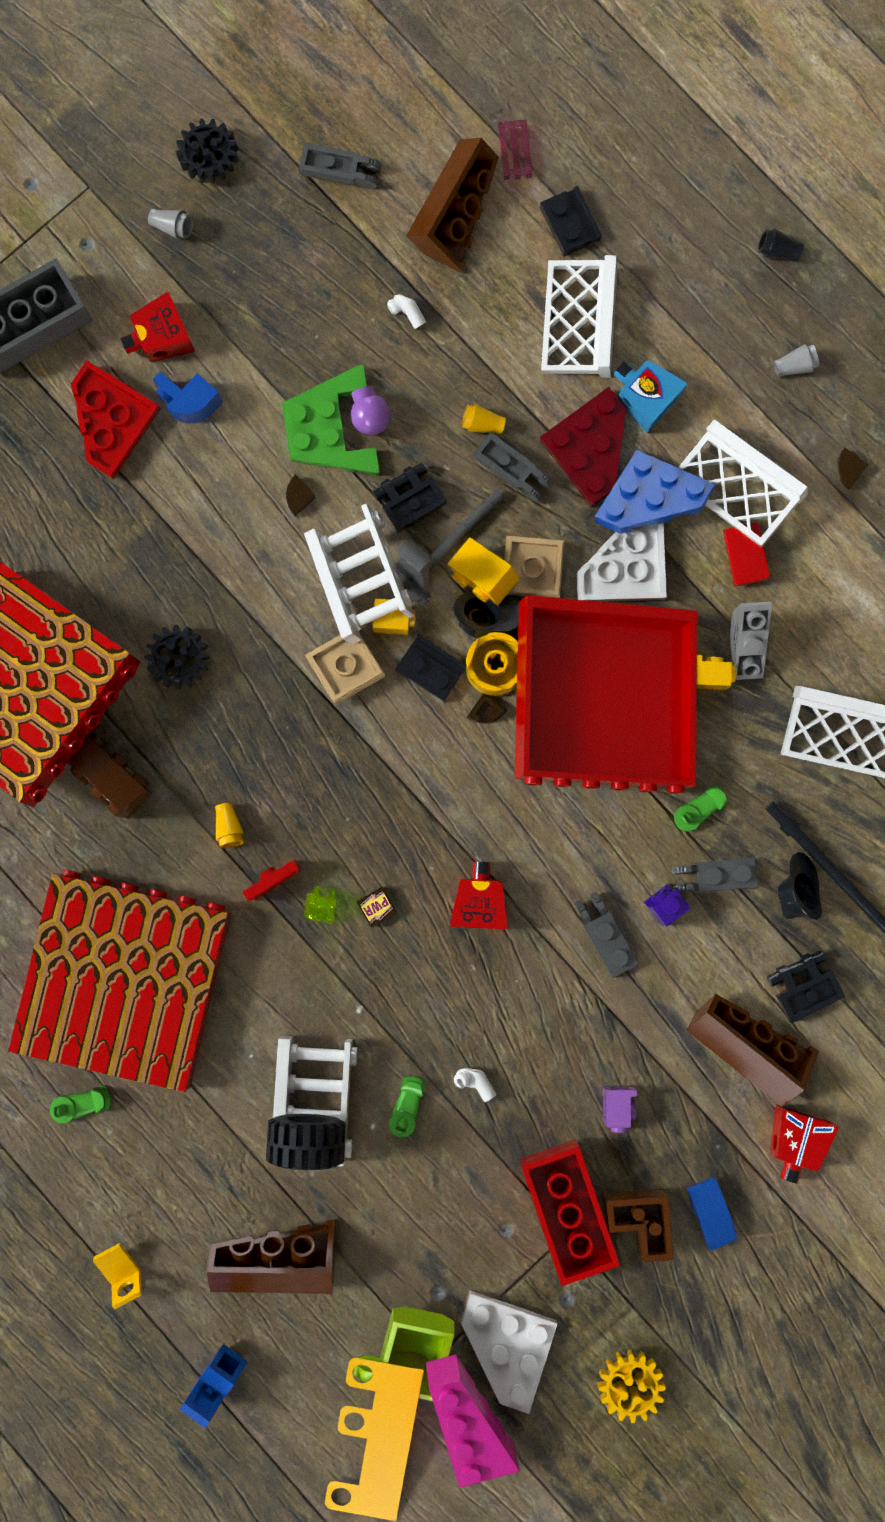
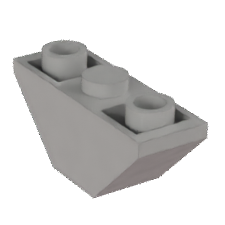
(749, 639)

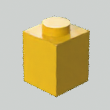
(393, 622)

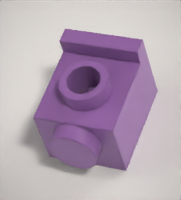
(618, 1107)

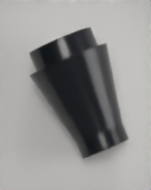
(778, 245)

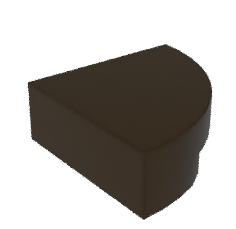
(849, 467)
(298, 495)
(486, 710)

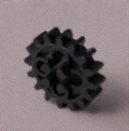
(207, 135)
(192, 650)

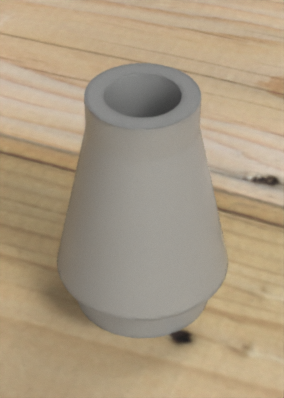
(173, 222)
(798, 361)

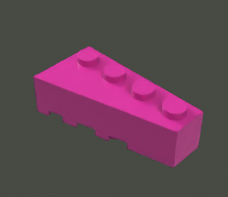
(471, 1431)

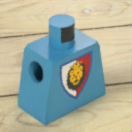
(648, 392)

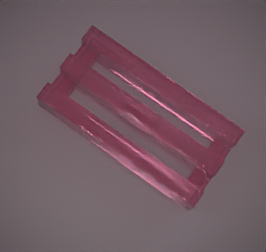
(517, 172)

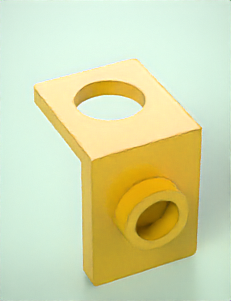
(119, 1271)

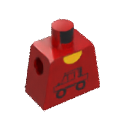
(158, 331)
(479, 901)

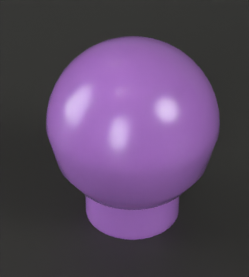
(369, 412)

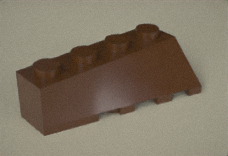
(454, 204)
(109, 777)
(753, 1049)
(276, 1263)

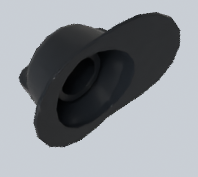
(483, 618)
(800, 891)

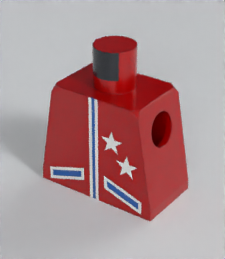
(800, 1141)

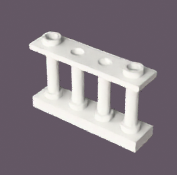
(331, 572)
(288, 1083)

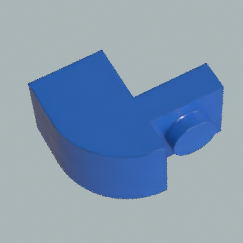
(191, 403)
(213, 1385)

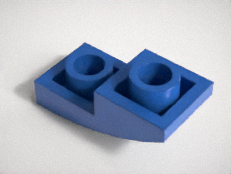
(712, 1213)

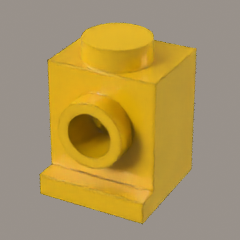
(714, 673)

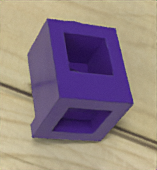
(667, 905)

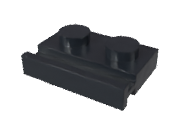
(570, 221)
(431, 668)

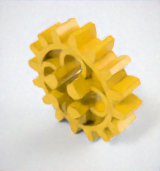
(614, 1393)

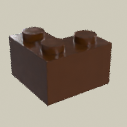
(646, 1214)

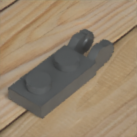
(338, 166)
(510, 466)
(719, 875)
(607, 938)

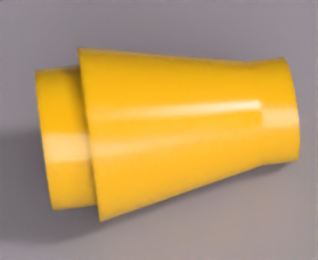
(482, 420)
(228, 828)

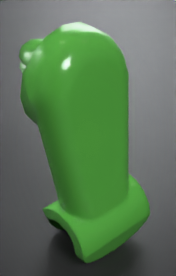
(697, 810)
(74, 1106)
(404, 1115)

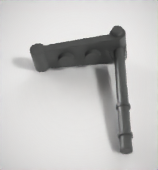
(415, 564)

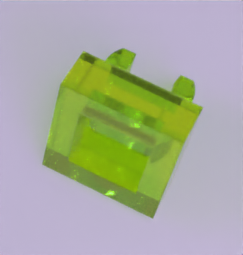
(320, 907)

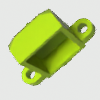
(411, 1341)

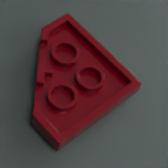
(590, 445)

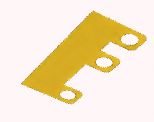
(388, 1438)

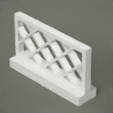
(604, 316)
(759, 466)
(845, 706)

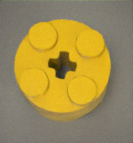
(479, 671)

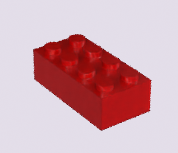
(569, 1212)

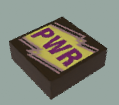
(376, 907)

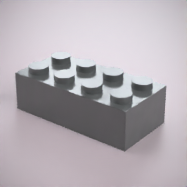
(38, 313)

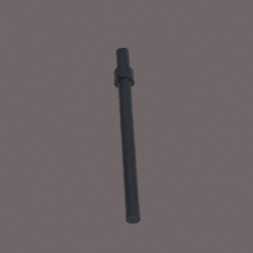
(790, 827)

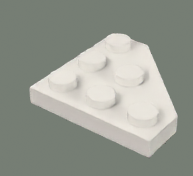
(626, 568)
(509, 1346)

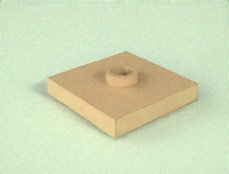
(537, 565)
(344, 667)

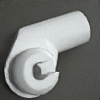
(407, 306)
(475, 1079)

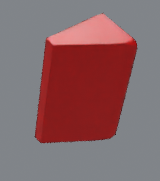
(746, 557)

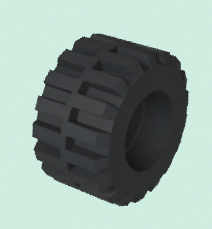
(305, 1141)

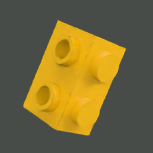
(483, 571)

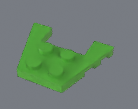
(316, 426)

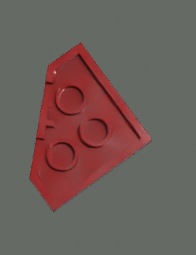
(109, 417)

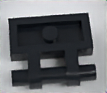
(414, 504)
(810, 994)

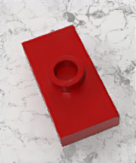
(270, 879)

